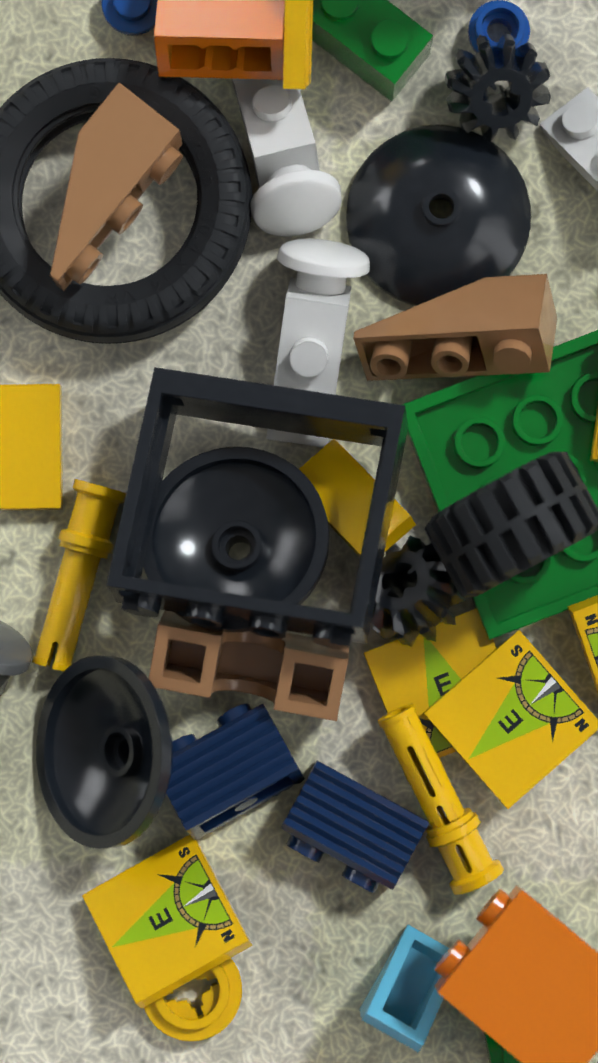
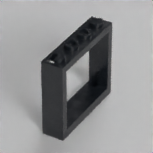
(268, 408)

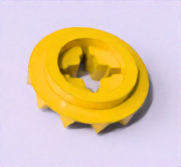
(219, 1006)

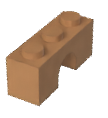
(287, 670)

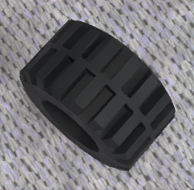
(513, 523)

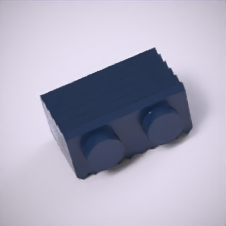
(229, 770)
(354, 827)

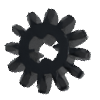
(511, 104)
(413, 593)

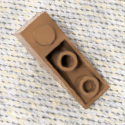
(112, 166)
(471, 331)

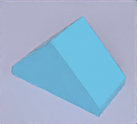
(404, 994)

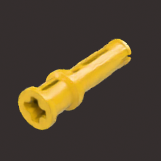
(84, 544)
(457, 830)

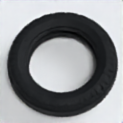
(201, 265)

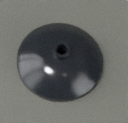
(428, 256)
(234, 499)
(104, 752)

